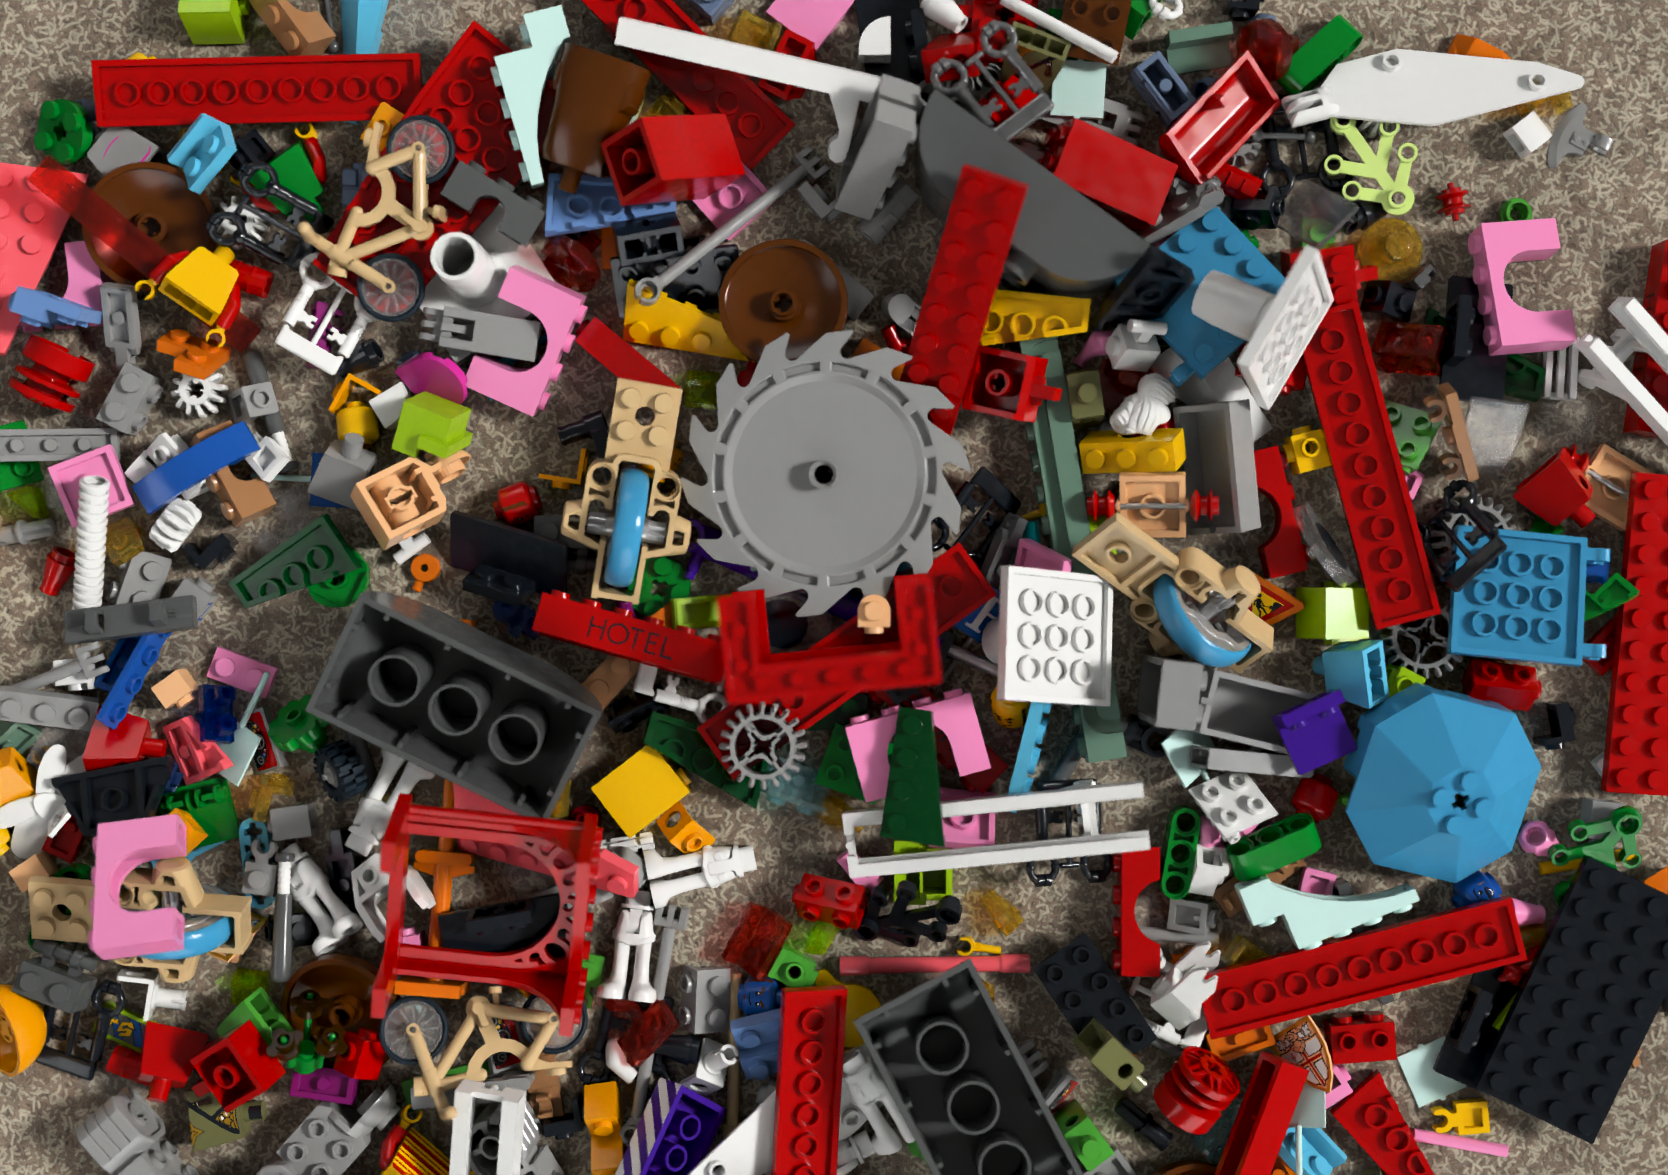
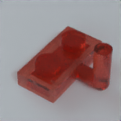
(648, 1030)

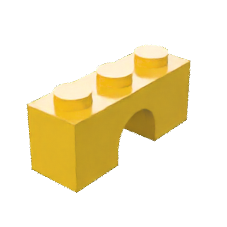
(1112, 453)

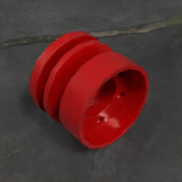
(50, 374)
(1196, 1090)

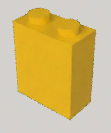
(642, 789)

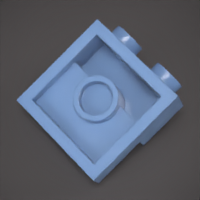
(46, 309)
(757, 1043)

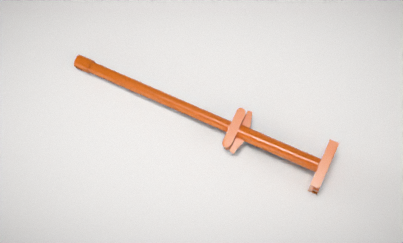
(443, 865)

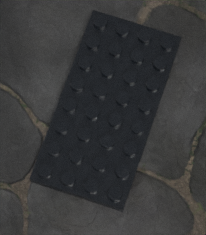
(1583, 1003)

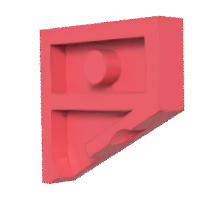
(194, 758)

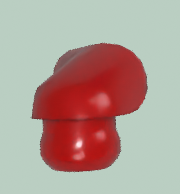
(894, 339)

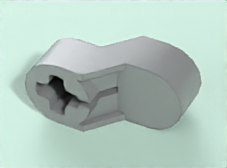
(898, 309)

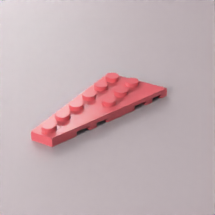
(28, 239)
(614, 872)

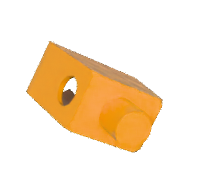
(16, 776)

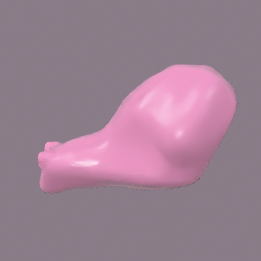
(1093, 347)
(1209, 835)
(1537, 838)

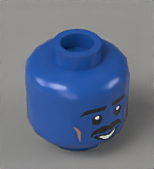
(1475, 889)

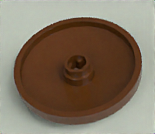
(158, 204)
(778, 291)
(347, 985)

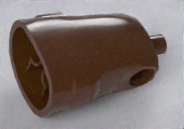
(590, 104)

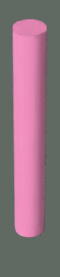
(1460, 1142)

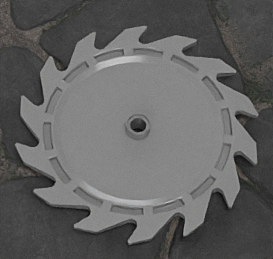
(811, 416)

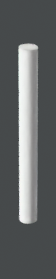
(1061, 29)

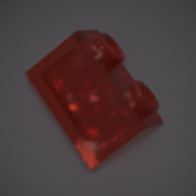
(1408, 348)
(757, 940)

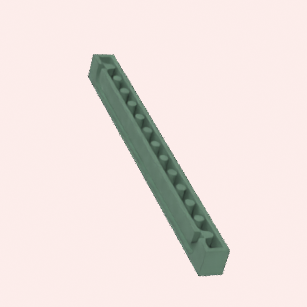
(1066, 526)

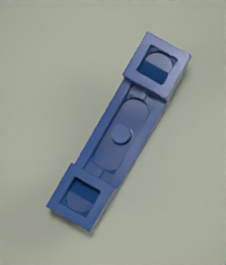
(195, 465)

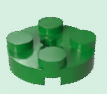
(56, 118)
(662, 570)
(344, 592)

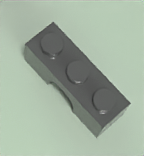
(470, 185)

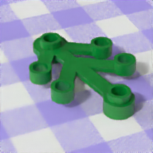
(1602, 849)

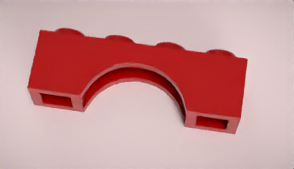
(1283, 550)
(1135, 952)

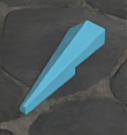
(362, 27)

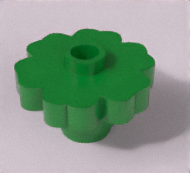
(298, 728)

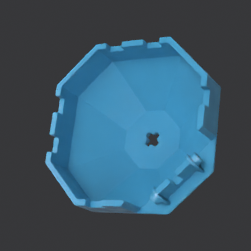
(1414, 761)

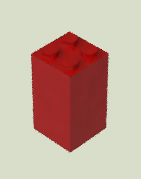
(672, 158)
(1109, 172)

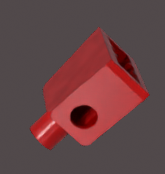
(957, 47)
(1557, 491)
(121, 746)
(166, 1058)

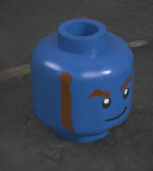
(759, 996)

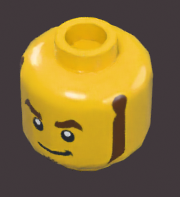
(1009, 713)

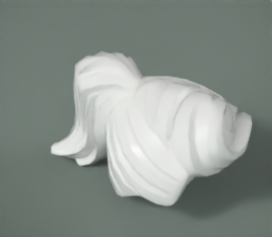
(1146, 407)

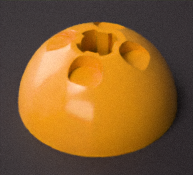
(21, 1031)

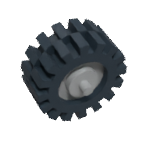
(340, 770)

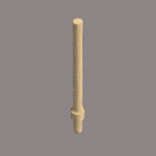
(733, 1071)

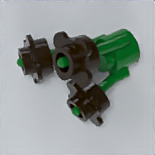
(296, 1046)

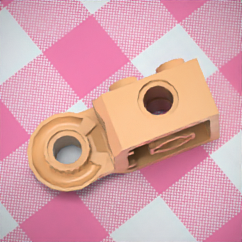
(406, 496)

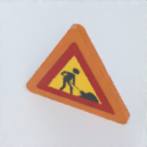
(1274, 603)

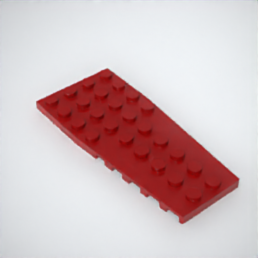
(469, 105)

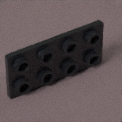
(907, 37)
(697, 284)
(1464, 353)
(506, 560)
(503, 926)
(1089, 989)
(1472, 1027)

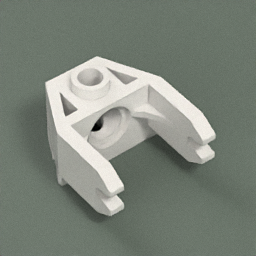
(372, 887)
(1183, 989)

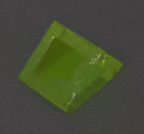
(701, 389)
(30, 500)
(820, 938)
(245, 982)

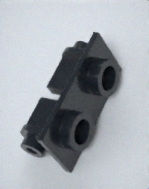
(625, 716)

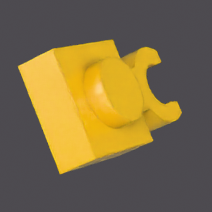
(1467, 1117)

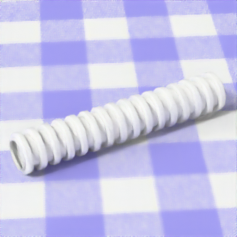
(90, 542)

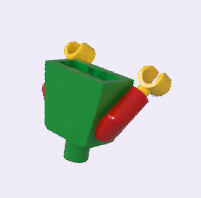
(298, 169)

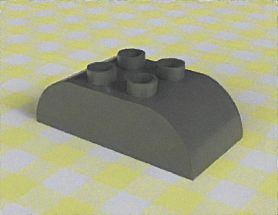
(1061, 237)
(456, 702)
(963, 1081)

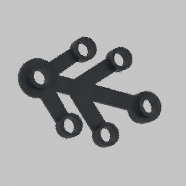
(947, 912)

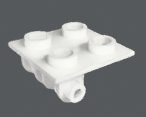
(1232, 804)

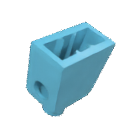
(1356, 670)

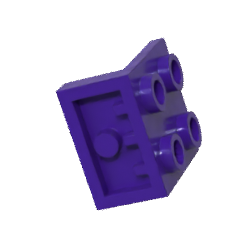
(1315, 731)

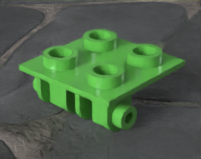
(1412, 434)

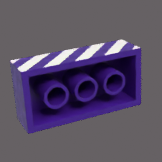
(672, 1132)

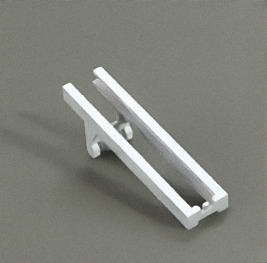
(843, 84)
(1610, 374)
(1081, 793)
(510, 1133)

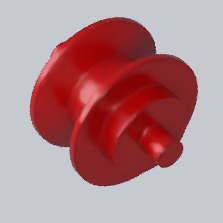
(1453, 201)

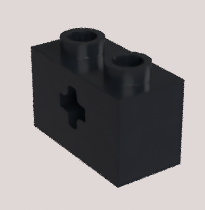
(648, 239)

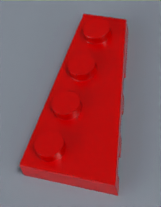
(1380, 1129)

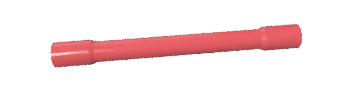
(869, 965)

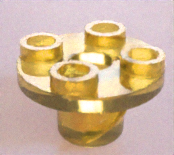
(1391, 247)

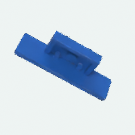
(128, 668)

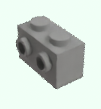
(131, 399)

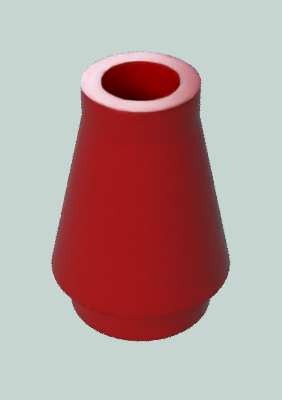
(57, 570)

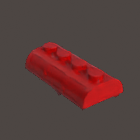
(1220, 120)

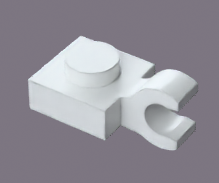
(269, 459)

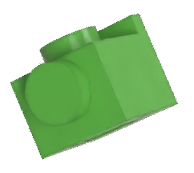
(791, 957)

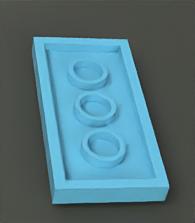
(1028, 752)

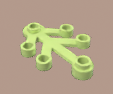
(1375, 168)

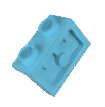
(203, 151)
(1318, 1152)

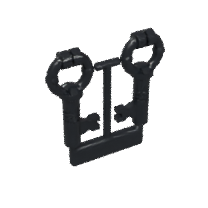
(1274, 163)
(271, 251)
(998, 493)
(1484, 527)
(1043, 818)
(608, 1021)
(65, 1060)

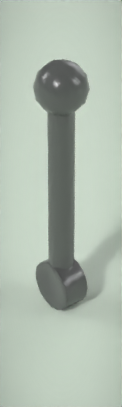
(334, 46)
(1308, 137)

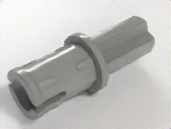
(25, 531)

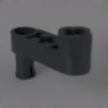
(595, 427)

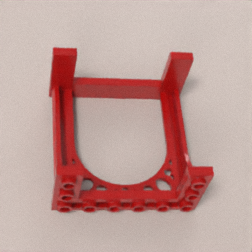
(759, 675)
(553, 979)

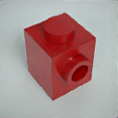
(363, 1055)

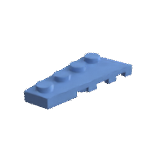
(592, 206)

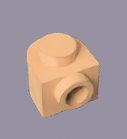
(874, 614)

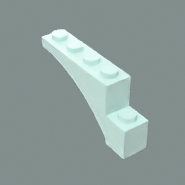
(524, 79)
(1318, 916)

